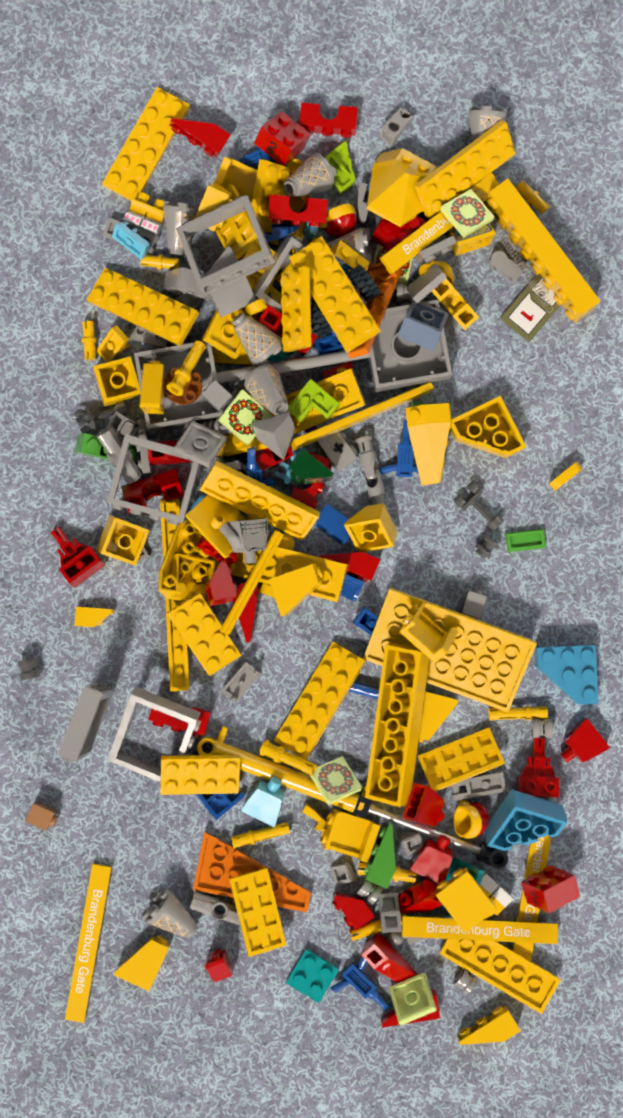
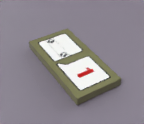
(527, 313)

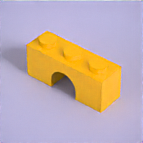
(455, 304)

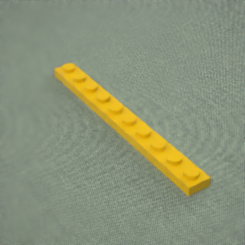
(177, 645)

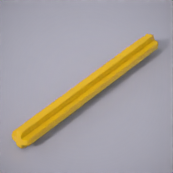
(251, 583)

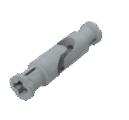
(370, 465)

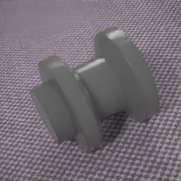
(486, 547)

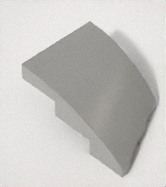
(232, 295)

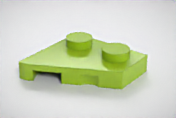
(341, 161)

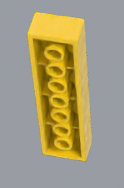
(541, 251)
(397, 724)

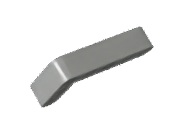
(181, 282)

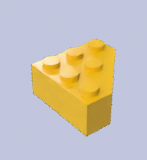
(488, 429)

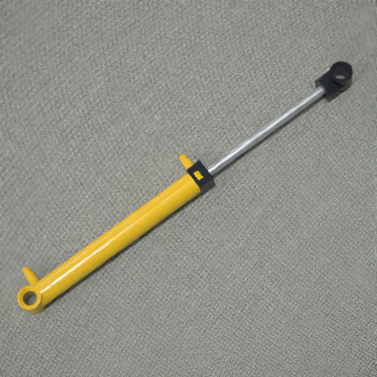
(354, 803)

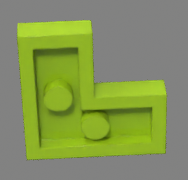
(313, 397)

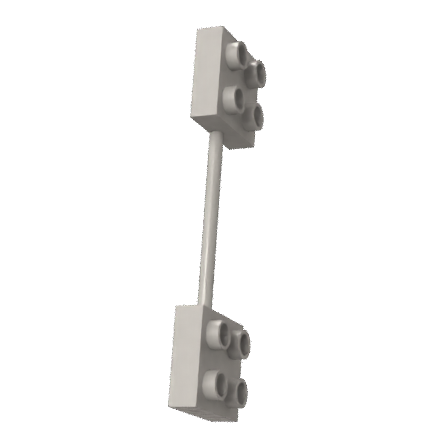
(391, 360)

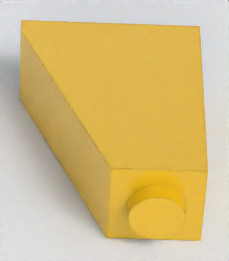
(152, 388)
(294, 587)
(434, 712)
(144, 963)

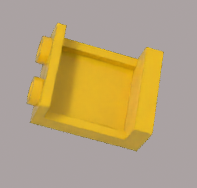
(238, 175)
(427, 634)
(349, 834)
(465, 899)

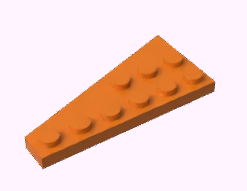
(377, 307)
(221, 861)

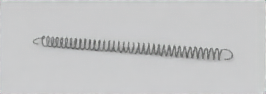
(497, 231)

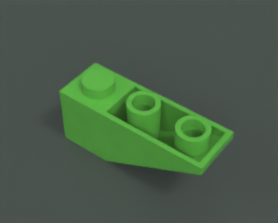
(91, 446)
(383, 865)

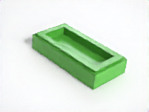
(525, 540)

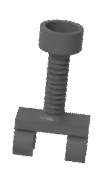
(89, 419)
(494, 521)

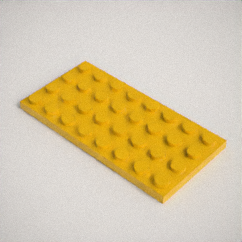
(481, 662)

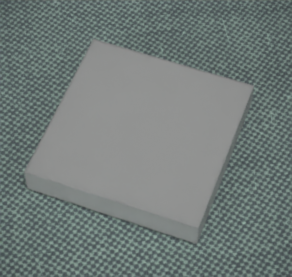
(426, 283)
(200, 444)

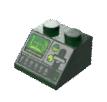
(309, 470)

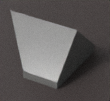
(275, 433)

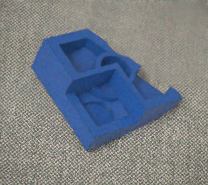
(281, 231)
(219, 803)

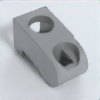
(396, 126)
(505, 267)

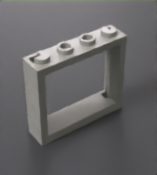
(237, 270)
(270, 271)
(137, 509)
(160, 704)
(85, 722)

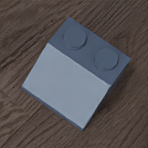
(423, 325)

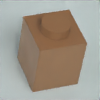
(42, 816)

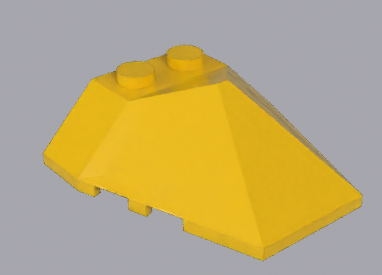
(393, 185)

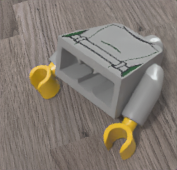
(244, 535)

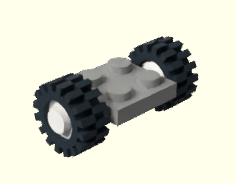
(362, 283)

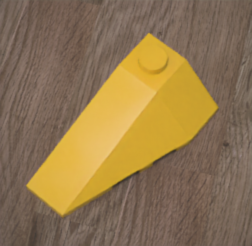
(429, 433)

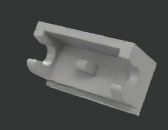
(241, 682)

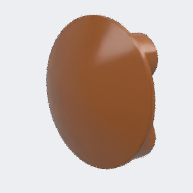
(191, 390)

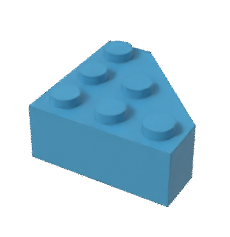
(570, 670)
(524, 820)

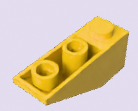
(494, 1028)

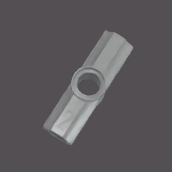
(113, 447)
(207, 904)

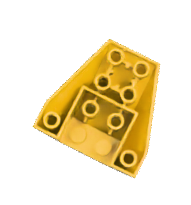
(185, 565)

